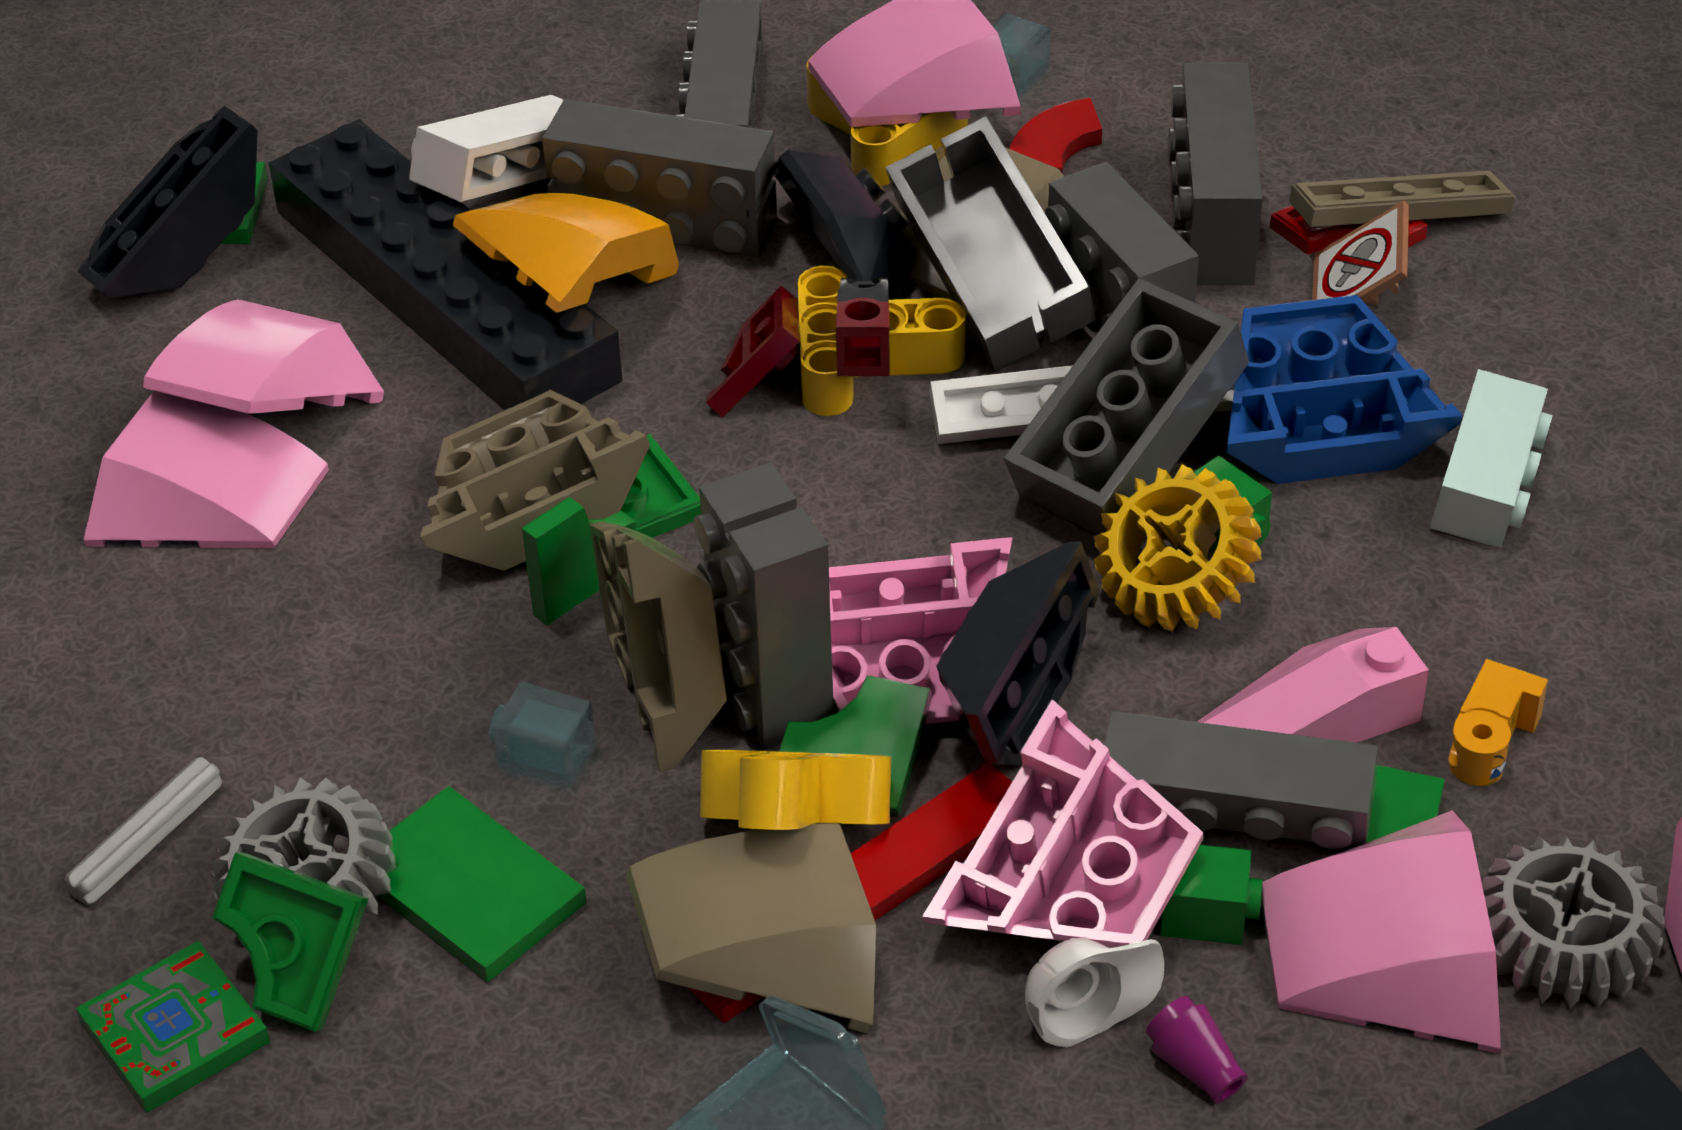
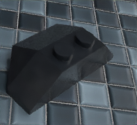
(178, 210)
(848, 217)
(1019, 650)

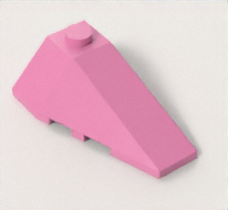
(1335, 689)

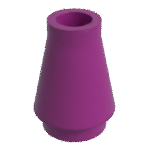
(1194, 1046)

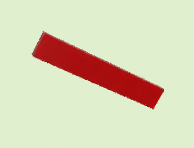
(911, 854)

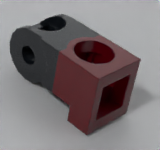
(862, 328)

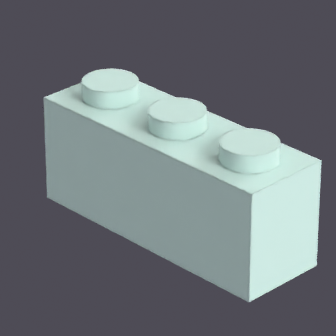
(1493, 460)

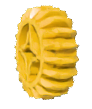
(1187, 515)

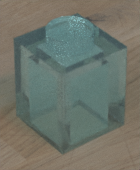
(1025, 49)
(543, 734)

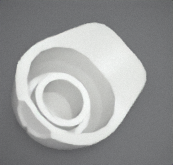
(1090, 987)

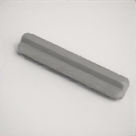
(143, 831)

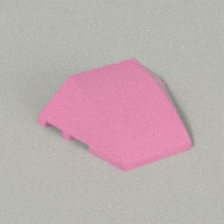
(915, 62)
(262, 361)
(200, 478)
(902, 616)
(1070, 848)
(1389, 936)

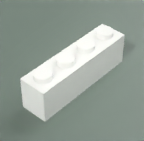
(484, 150)

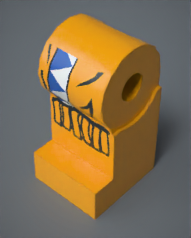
(1494, 708)

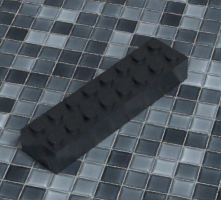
(401, 246)

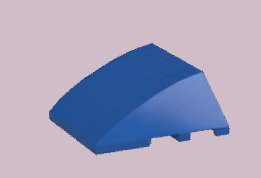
(1329, 394)

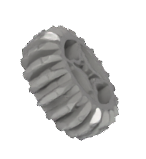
(300, 833)
(1605, 942)

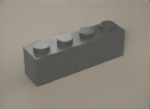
(722, 63)
(1252, 778)

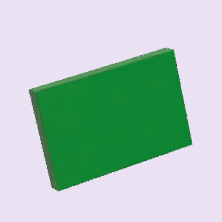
(475, 884)

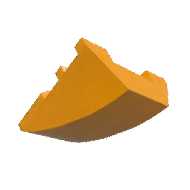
(571, 243)

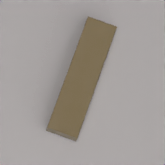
(1427, 196)

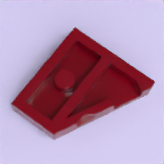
(763, 343)

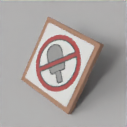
(1365, 259)

